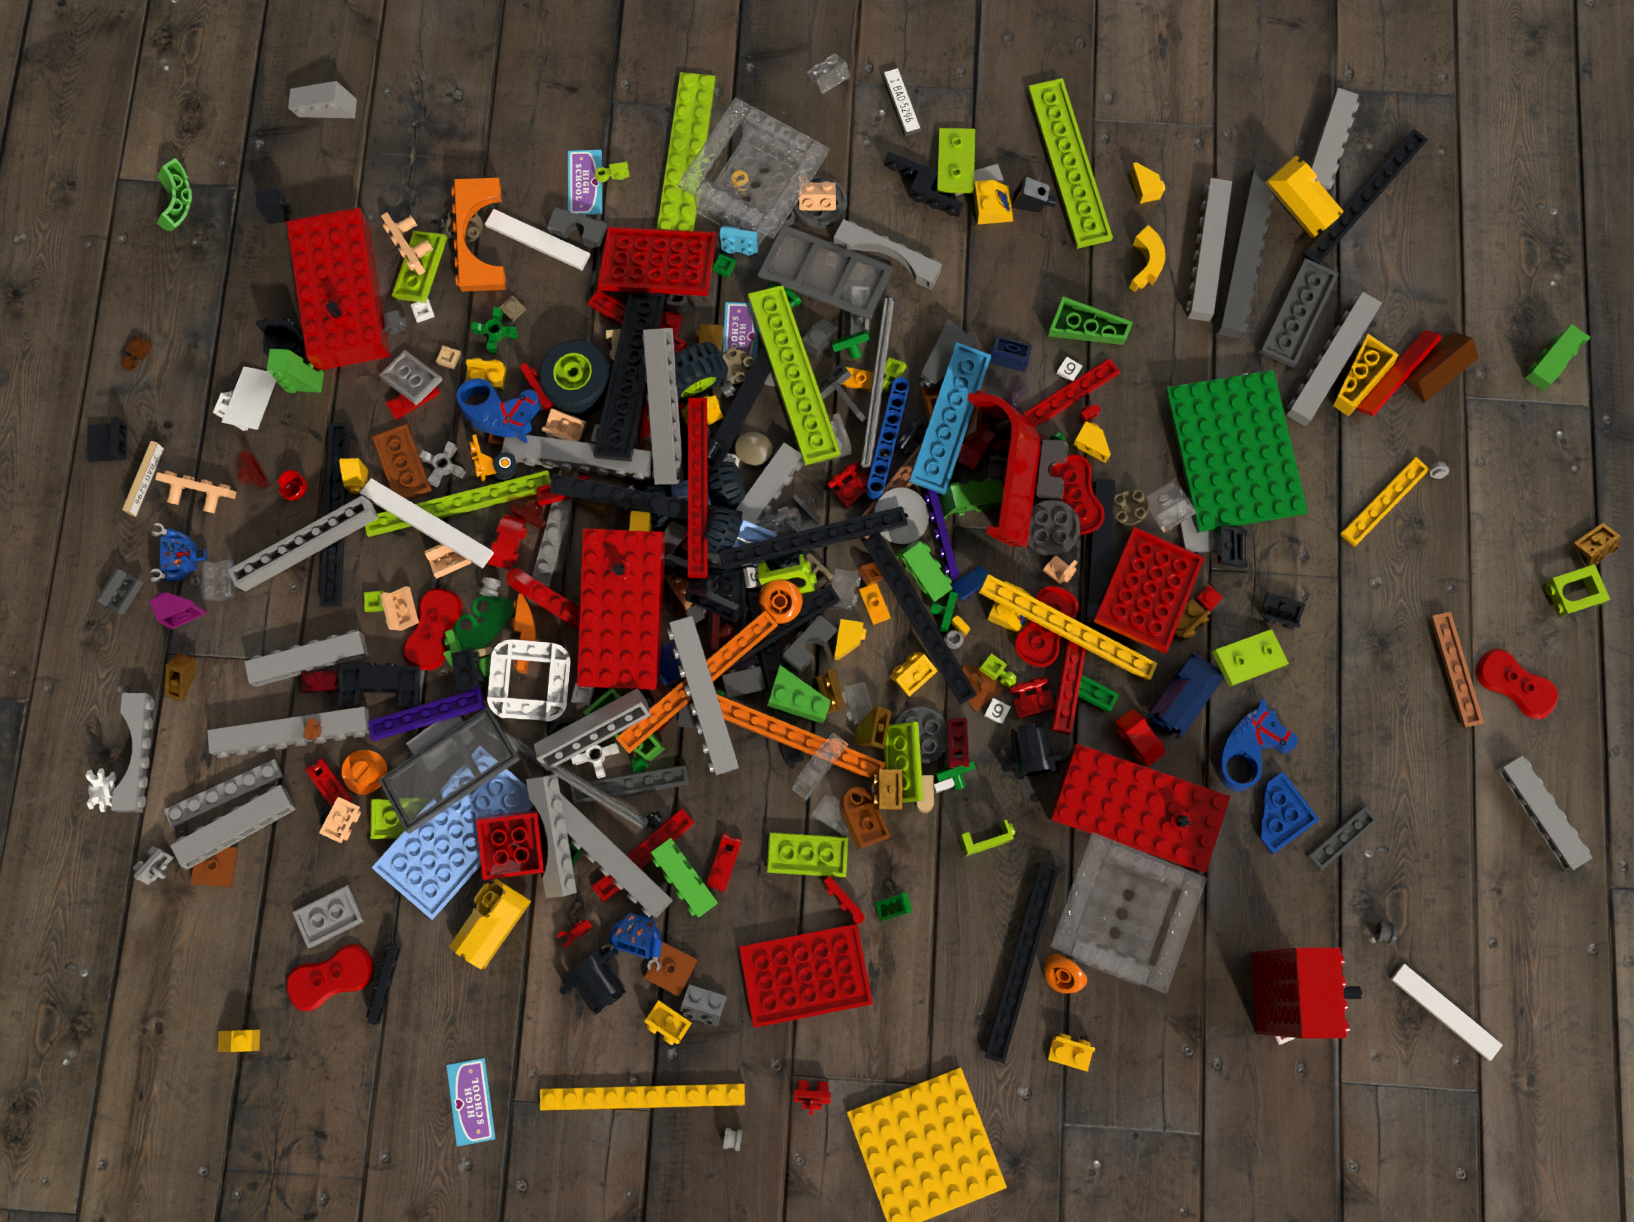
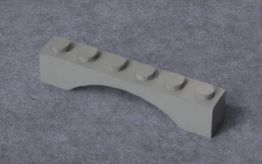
(855, 238)
(129, 793)
(546, 797)

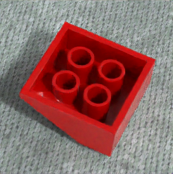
(510, 844)

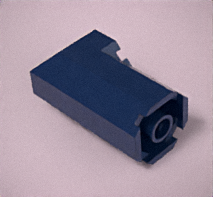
(1185, 695)

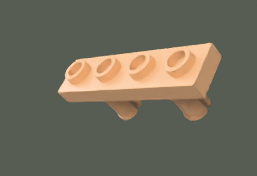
(398, 231)
(178, 484)

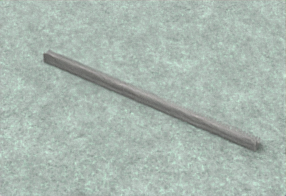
(876, 390)
(581, 785)

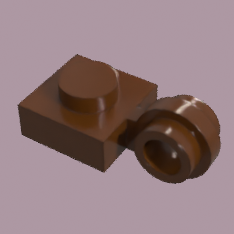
(136, 349)

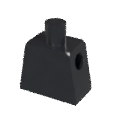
(1032, 196)

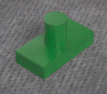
(851, 342)
(945, 611)
(955, 773)
(893, 907)

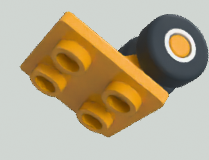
(502, 466)

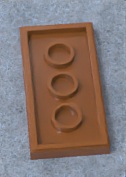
(402, 462)

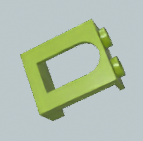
(801, 571)
(1593, 583)
(969, 848)

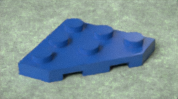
(1283, 814)

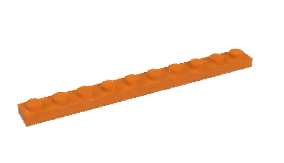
(717, 665)
(794, 736)

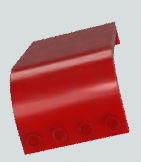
(1020, 471)

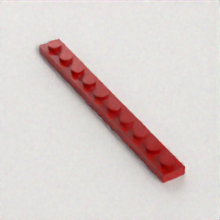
(697, 488)

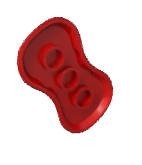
(1079, 493)
(436, 614)
(1038, 644)
(1531, 692)
(314, 983)

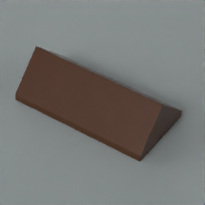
(1442, 365)

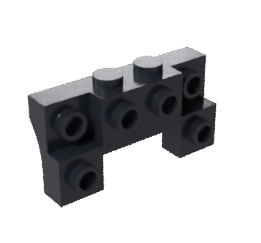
(379, 679)

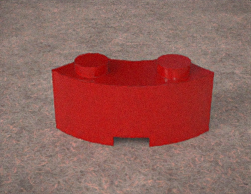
(974, 449)
(509, 538)
(1139, 737)

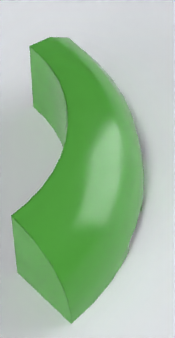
(178, 193)

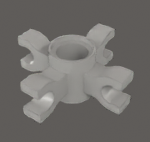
(438, 472)

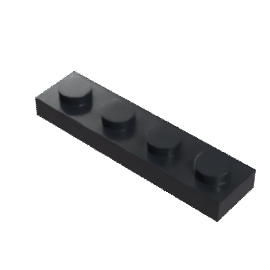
(386, 975)

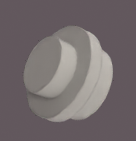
(1438, 470)
(954, 639)

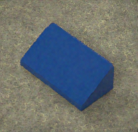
(969, 583)
(669, 664)

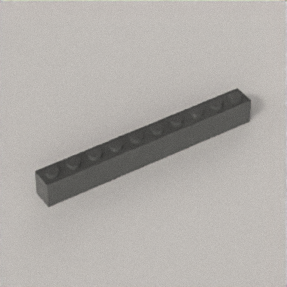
(1246, 253)

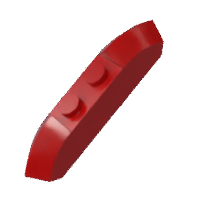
(544, 596)

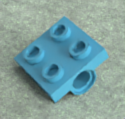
(739, 240)

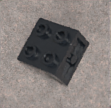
(281, 335)
(107, 441)

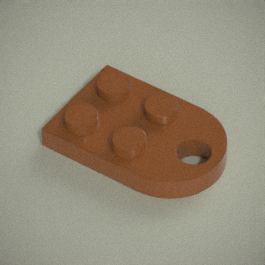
(861, 818)

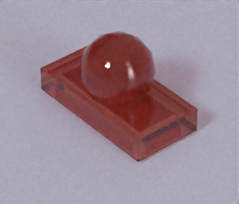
(251, 471)
(530, 513)
(722, 632)

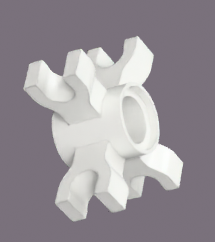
(585, 757)
(100, 789)

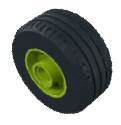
(575, 376)

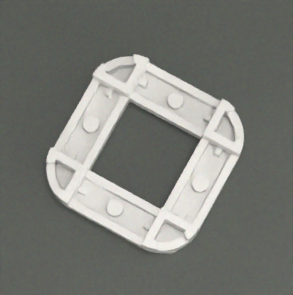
(526, 708)

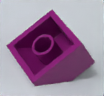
(175, 610)

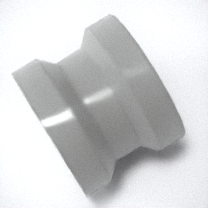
(490, 587)
(732, 1139)

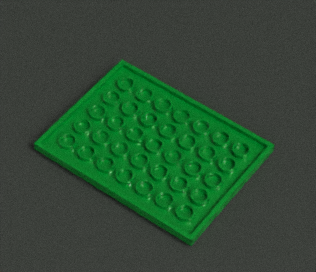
(1236, 451)

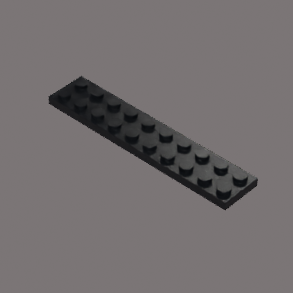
(627, 381)

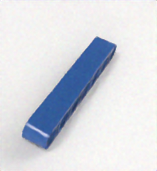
(887, 446)

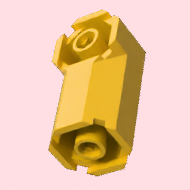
(1303, 197)
(490, 923)

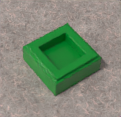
(724, 265)

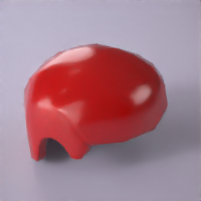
(292, 485)

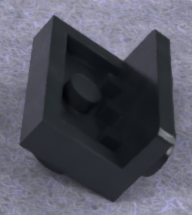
(1282, 610)

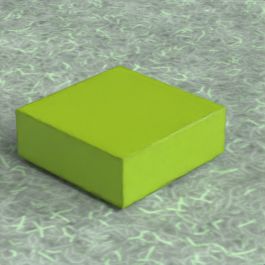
(372, 601)

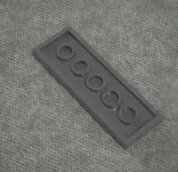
(1299, 313)

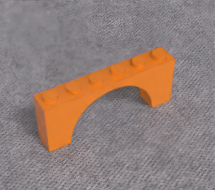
(469, 198)

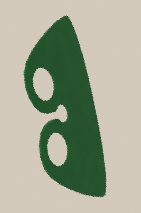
(494, 620)

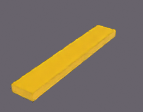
(1384, 501)

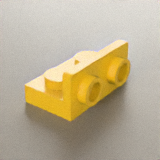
(491, 371)
(913, 672)
(1070, 1053)

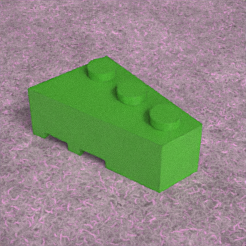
(292, 373)

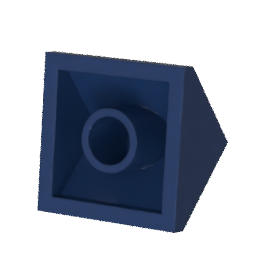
(1011, 354)

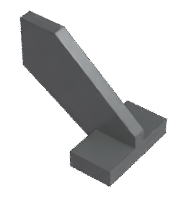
(832, 382)

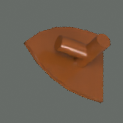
(983, 686)

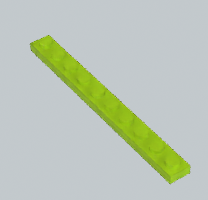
(465, 501)

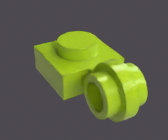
(617, 171)
(893, 370)
(995, 667)

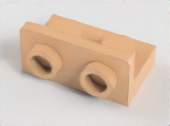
(339, 820)

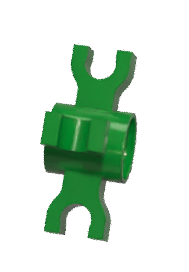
(494, 338)

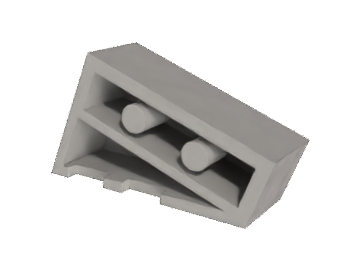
(322, 101)

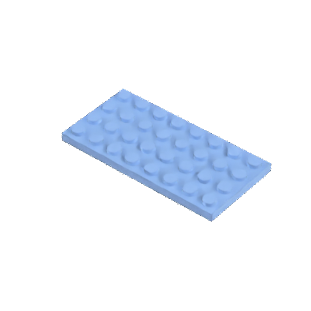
(445, 851)

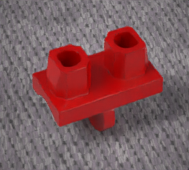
(812, 1099)

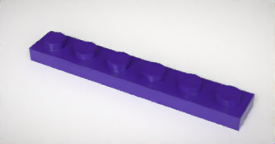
(941, 533)
(426, 714)

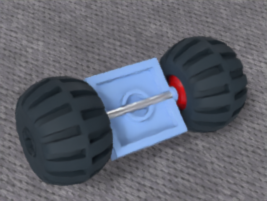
(723, 485)
(727, 531)

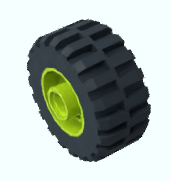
(698, 370)

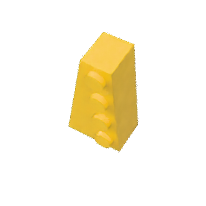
(1367, 370)

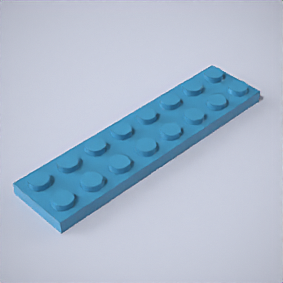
(949, 419)

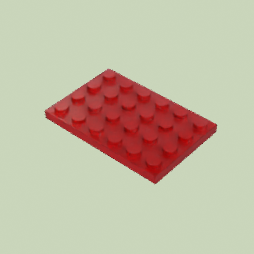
(657, 261)
(1149, 590)
(805, 975)

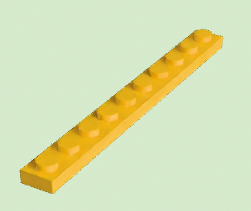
(1068, 627)
(642, 1096)

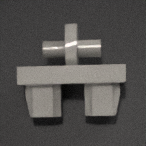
(153, 867)

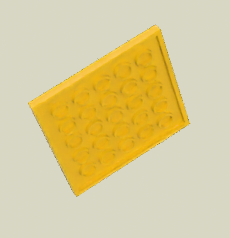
(926, 1149)

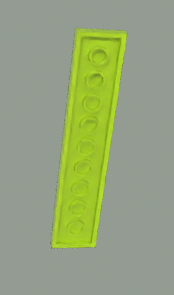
(687, 138)
(1070, 163)
(793, 375)

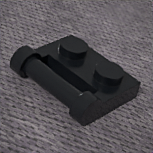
(1227, 546)

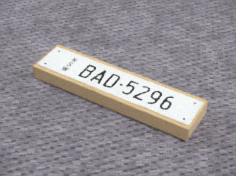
(143, 478)

